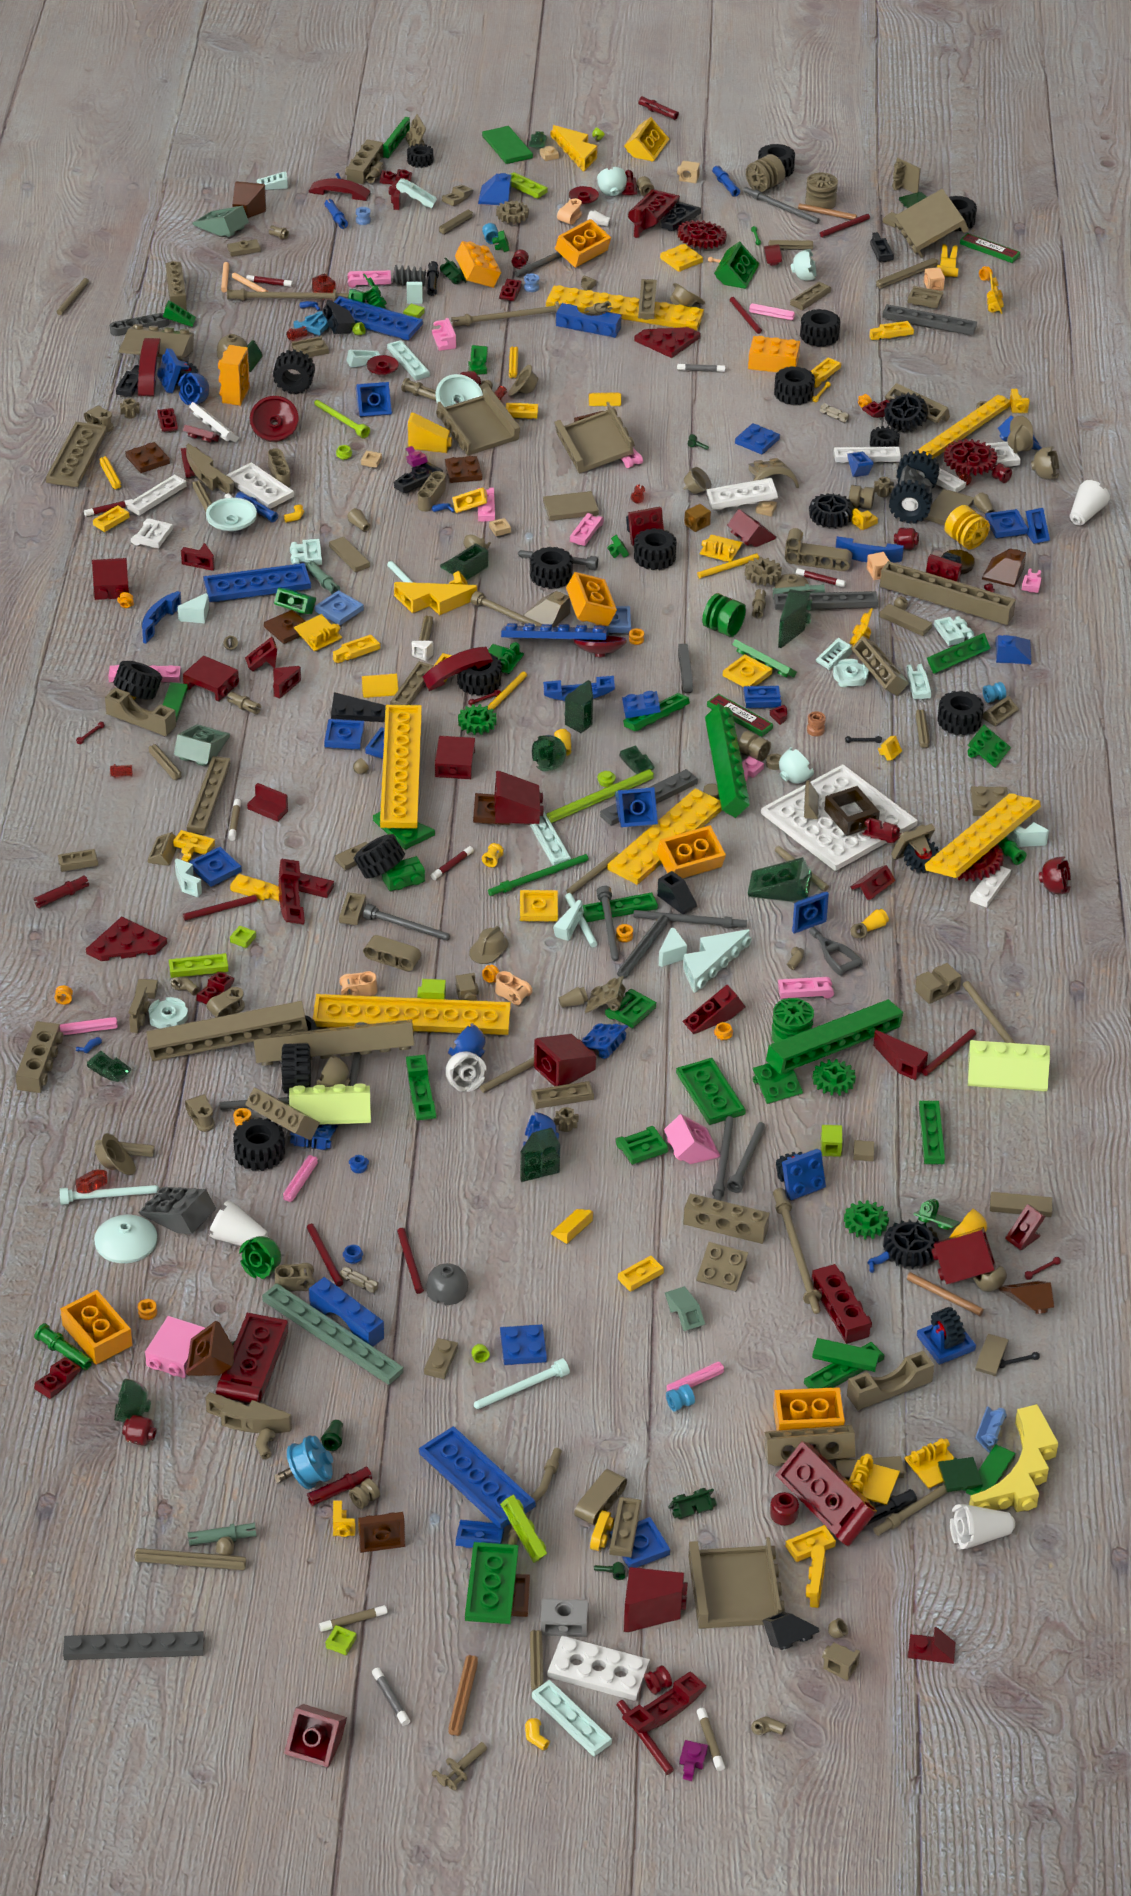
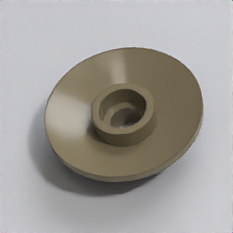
(790, 580)

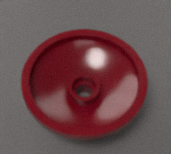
(272, 410)
(601, 647)

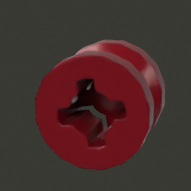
(518, 263)
(1002, 473)
(658, 1679)

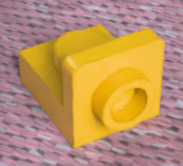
(1018, 404)
(863, 519)
(341, 1524)

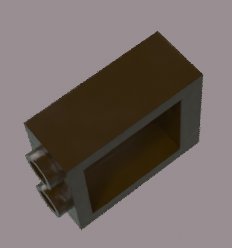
(850, 824)

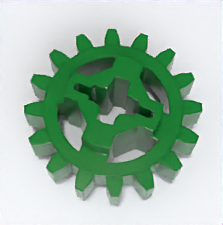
(477, 719)
(834, 1077)
(866, 1219)

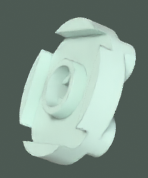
(858, 673)
(159, 1009)

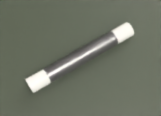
(697, 367)
(391, 1697)

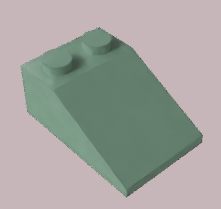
(223, 221)
(200, 744)

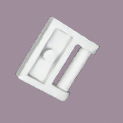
(156, 536)

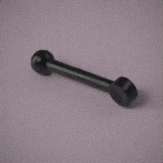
(878, 739)
(1035, 1355)

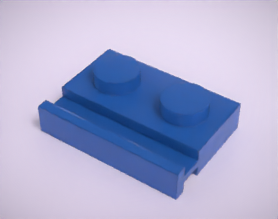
(762, 696)
(478, 1531)

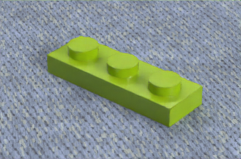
(527, 185)
(198, 965)
(524, 1528)

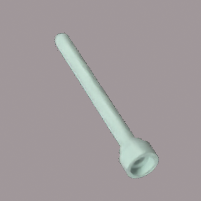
(68, 1196)
(559, 1368)

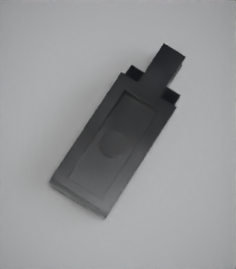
(881, 248)
(128, 383)

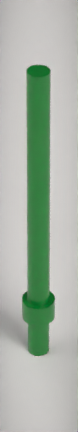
(507, 885)

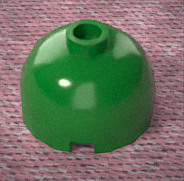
(260, 1256)

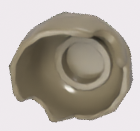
(472, 539)
(991, 1280)

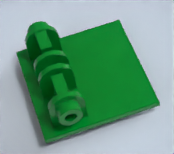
(373, 295)
(508, 657)
(988, 746)
(776, 1085)
(928, 1213)

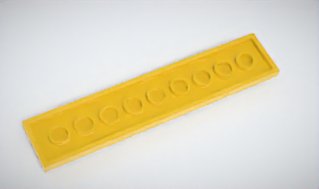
(664, 314)
(401, 766)
(426, 1014)

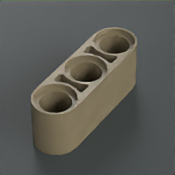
(278, 466)
(431, 491)
(392, 953)
(600, 1496)

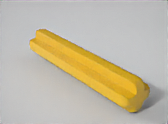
(513, 362)
(110, 472)

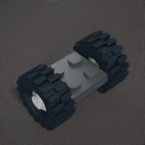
(912, 495)

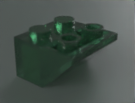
(468, 561)
(579, 708)
(540, 1155)

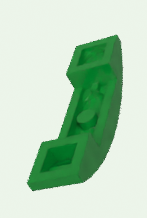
(420, 1087)

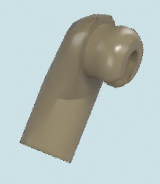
(797, 956)
(184, 984)
(265, 1436)
(767, 1725)

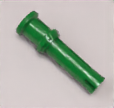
(1010, 849)
(57, 1343)

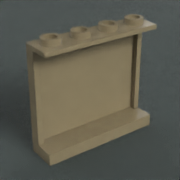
(929, 221)
(479, 422)
(595, 440)
(734, 1585)

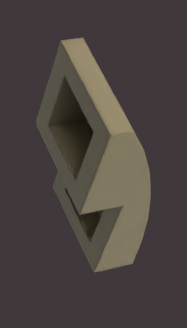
(458, 195)
(991, 1354)

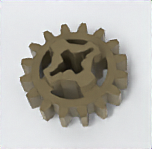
(512, 212)
(763, 571)

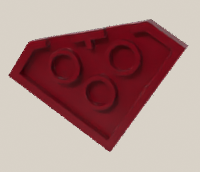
(667, 340)
(125, 940)

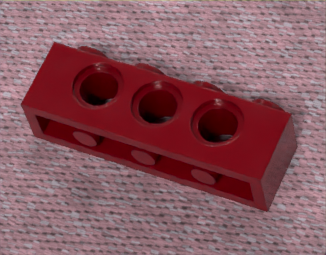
(841, 1303)

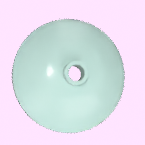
(456, 388)
(231, 514)
(125, 1238)

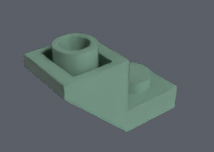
(686, 1306)

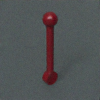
(472, 701)
(80, 740)
(1029, 1275)

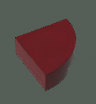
(779, 714)

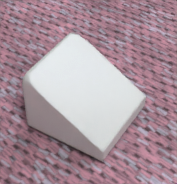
(422, 649)

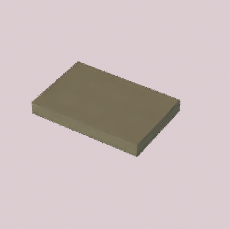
(945, 504)
(570, 505)

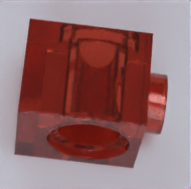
(323, 284)

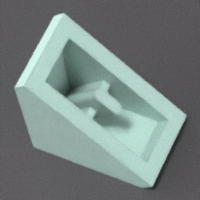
(414, 292)
(194, 610)
(672, 949)

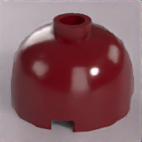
(1055, 875)

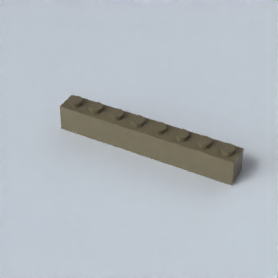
(947, 593)
(225, 1030)
(338, 1040)

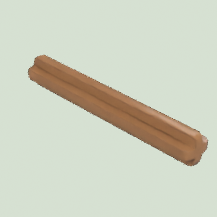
(463, 1695)

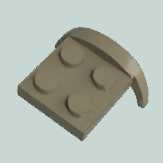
(773, 466)

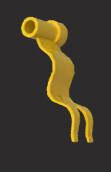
(948, 264)

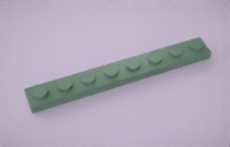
(332, 1334)

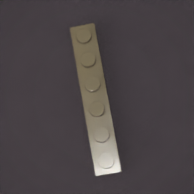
(208, 795)

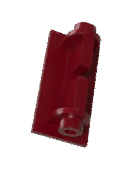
(631, 187)
(888, 833)

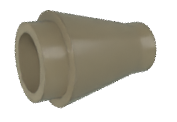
(983, 503)
(358, 519)
(573, 998)

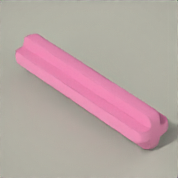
(772, 312)
(88, 1026)
(300, 1178)
(698, 1377)

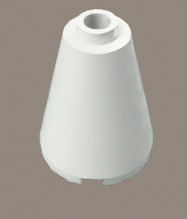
(1088, 501)
(235, 1225)
(979, 1525)

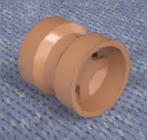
(816, 723)

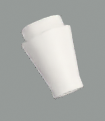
(598, 218)

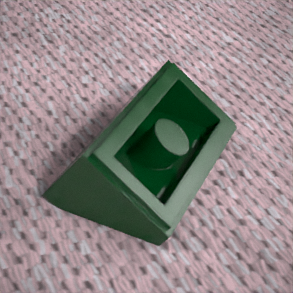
(254, 355)

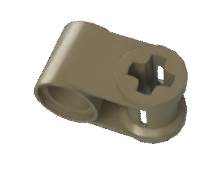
(99, 416)
(225, 1003)
(200, 1112)
(293, 1276)

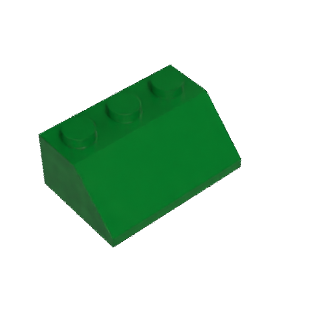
(736, 267)

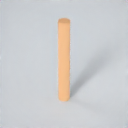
(225, 274)
(248, 283)

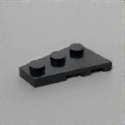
(680, 214)
(415, 478)
(356, 709)

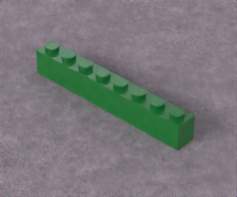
(727, 760)
(833, 1036)

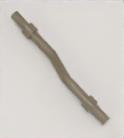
(550, 1468)

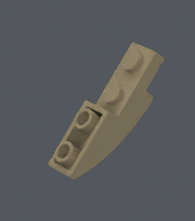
(203, 468)
(247, 1418)

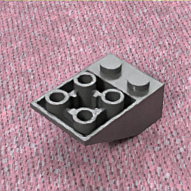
(179, 1208)

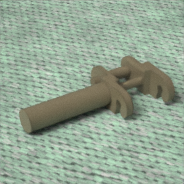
(459, 1767)

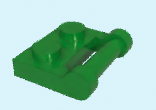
(635, 1012)
(642, 1145)

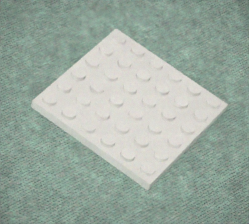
(823, 835)

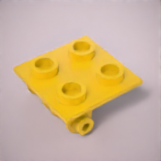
(994, 296)
(720, 548)
(862, 629)
(318, 632)
(925, 1461)
(873, 1480)

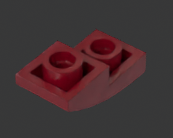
(388, 177)
(395, 196)
(773, 254)
(510, 289)
(876, 410)
(167, 419)
(216, 985)
(59, 1377)

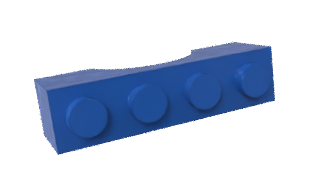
(605, 324)
(363, 1323)

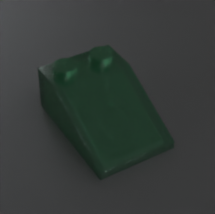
(794, 616)
(781, 881)

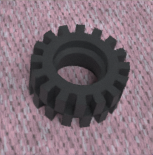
(420, 155)
(884, 437)

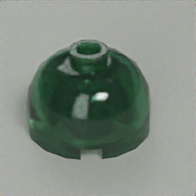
(548, 752)
(132, 1400)

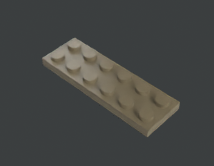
(76, 454)

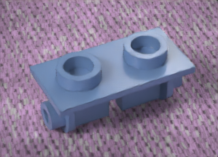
(990, 1427)

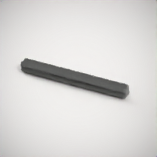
(642, 946)

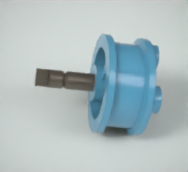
(308, 1463)

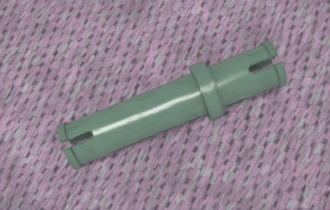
(325, 580)
(817, 589)
(214, 1535)

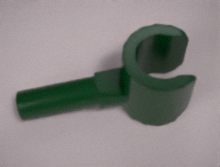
(693, 441)
(617, 1570)

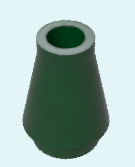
(332, 1436)

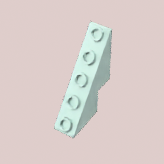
(713, 955)

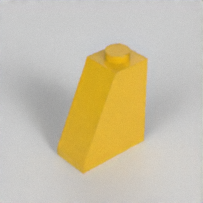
(427, 435)

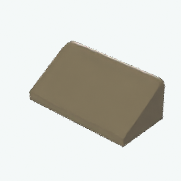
(1000, 711)
(811, 802)
(162, 850)

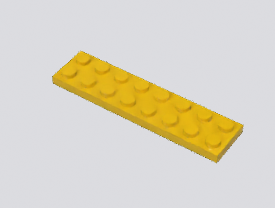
(982, 835)
(641, 855)

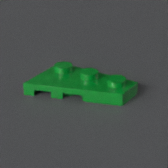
(407, 837)

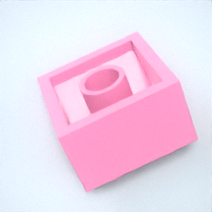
(690, 1140)

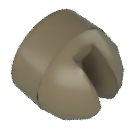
(901, 602)
(234, 642)
(360, 766)
(863, 930)
(225, 1546)
(837, 1628)

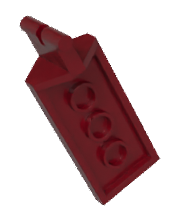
(651, 210)

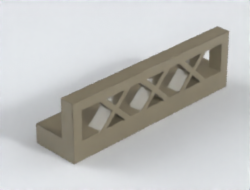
(934, 408)

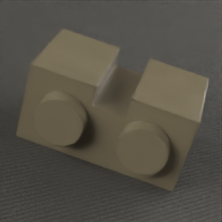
(938, 984)

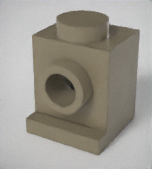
(466, 987)
(840, 1660)

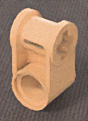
(570, 211)
(360, 984)
(511, 987)

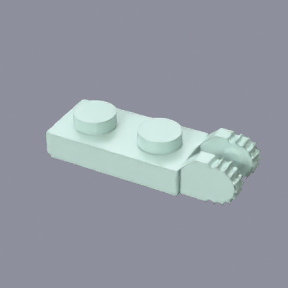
(416, 192)
(918, 682)

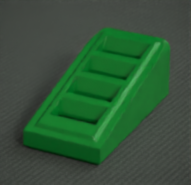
(178, 314)

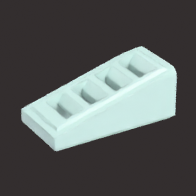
(275, 181)
(360, 357)
(838, 644)
(568, 922)

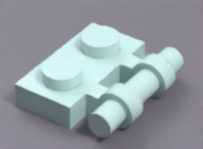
(310, 549)
(953, 631)

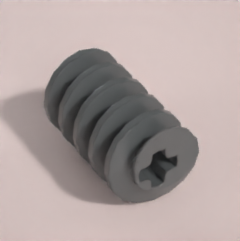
(408, 275)

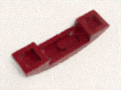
(340, 185)
(147, 366)
(455, 664)
(289, 891)
(667, 1706)

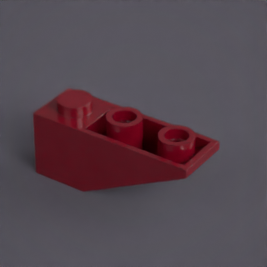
(717, 1009)
(902, 1056)

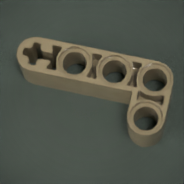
(815, 555)

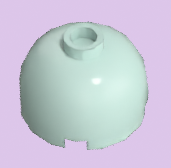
(612, 181)
(804, 265)
(794, 767)

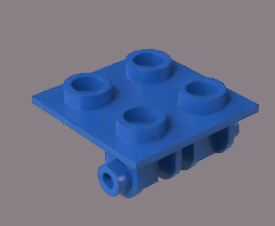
(605, 1038)
(322, 1134)

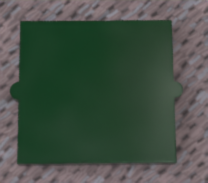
(910, 200)
(960, 1474)

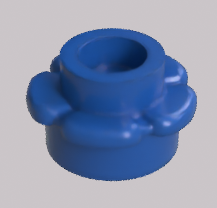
(358, 1164)
(353, 1254)

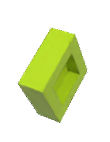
(414, 310)
(242, 936)
(341, 1640)

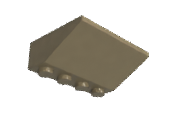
(180, 341)

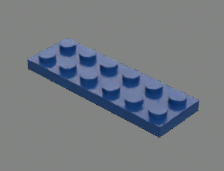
(381, 319)
(256, 582)
(564, 631)
(474, 1475)

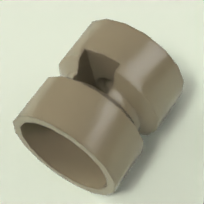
(861, 496)
(753, 746)

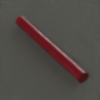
(844, 225)
(746, 316)
(219, 907)
(948, 1052)
(325, 1255)
(410, 1260)
(649, 1743)

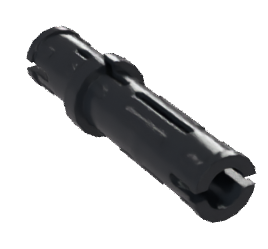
(432, 275)
(894, 1505)

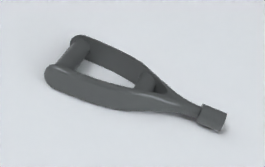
(829, 946)

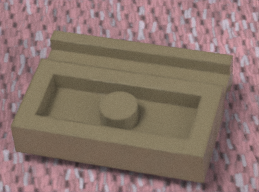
(925, 297)
(311, 346)
(138, 1009)

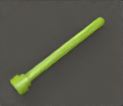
(361, 429)

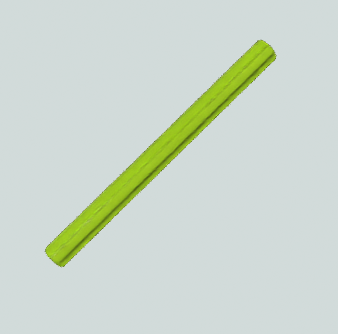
(599, 796)

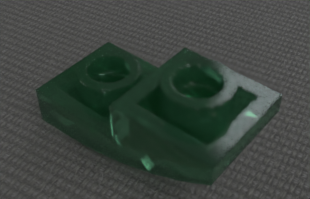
(538, 139)
(635, 760)
(108, 1068)

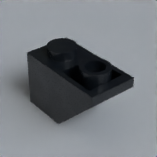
(339, 318)
(676, 892)
(786, 1629)

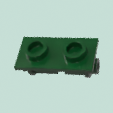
(451, 271)
(684, 1504)

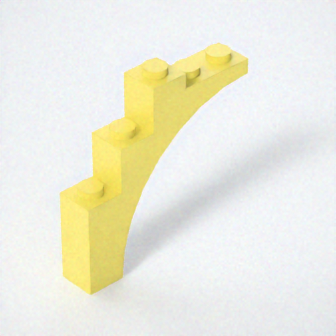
(1019, 1486)

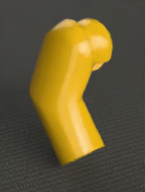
(296, 515)
(533, 1734)

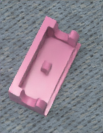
(445, 335)

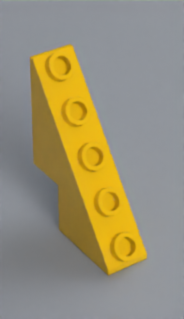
(575, 145)
(439, 597)

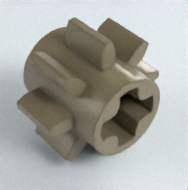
(129, 408)
(883, 486)
(566, 1119)

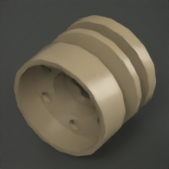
(765, 173)
(821, 190)

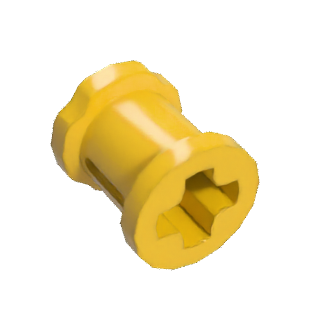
(492, 855)

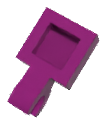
(415, 457)
(692, 1757)

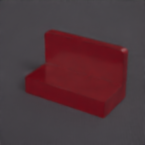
(268, 802)
(875, 881)

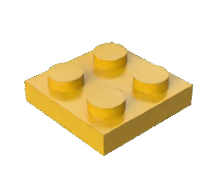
(681, 257)
(747, 671)
(539, 905)

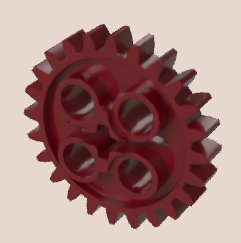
(702, 234)
(970, 457)
(985, 865)

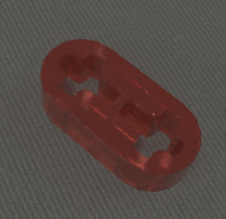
(91, 1181)

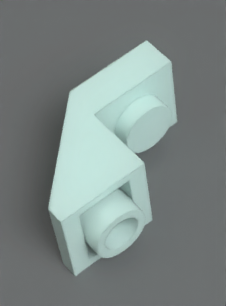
(1031, 836)
(187, 881)

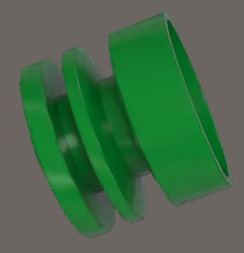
(724, 615)
(791, 1018)

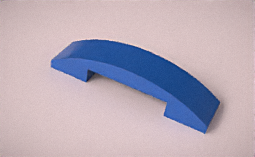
(861, 551)
(167, 604)
(554, 689)

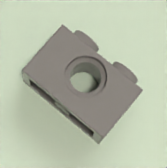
(564, 1617)

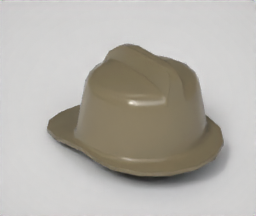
(683, 297)
(525, 382)
(1020, 434)
(696, 481)
(488, 946)
(113, 1156)

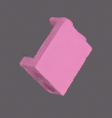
(171, 1346)

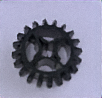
(906, 412)
(831, 510)
(910, 1244)

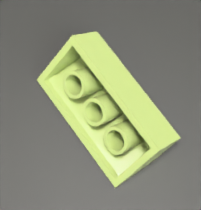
(1008, 1065)
(333, 1104)

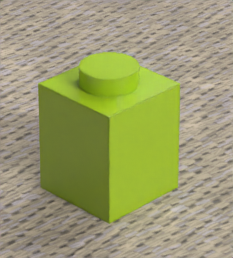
(432, 989)
(831, 1140)

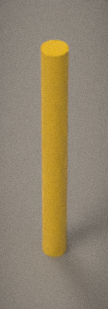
(726, 566)
(507, 690)

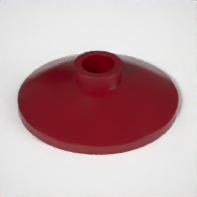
(584, 193)
(382, 364)

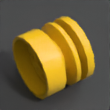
(967, 527)

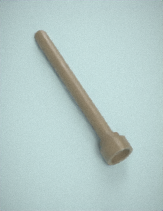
(479, 599)

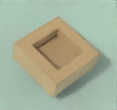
(549, 153)
(371, 459)
(766, 508)
(500, 527)

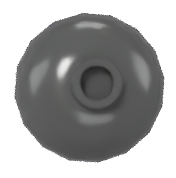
(447, 1284)

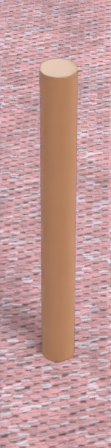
(826, 211)
(945, 1294)

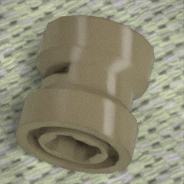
(644, 185)
(363, 1494)

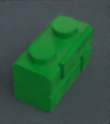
(295, 600)
(404, 874)

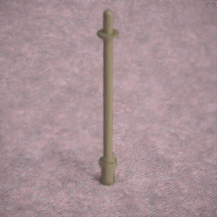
(244, 294)
(468, 319)
(784, 1207)

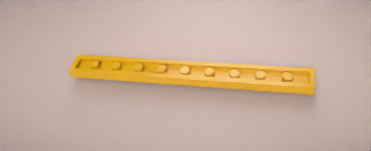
(966, 425)

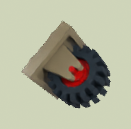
(916, 847)

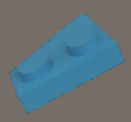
(314, 323)

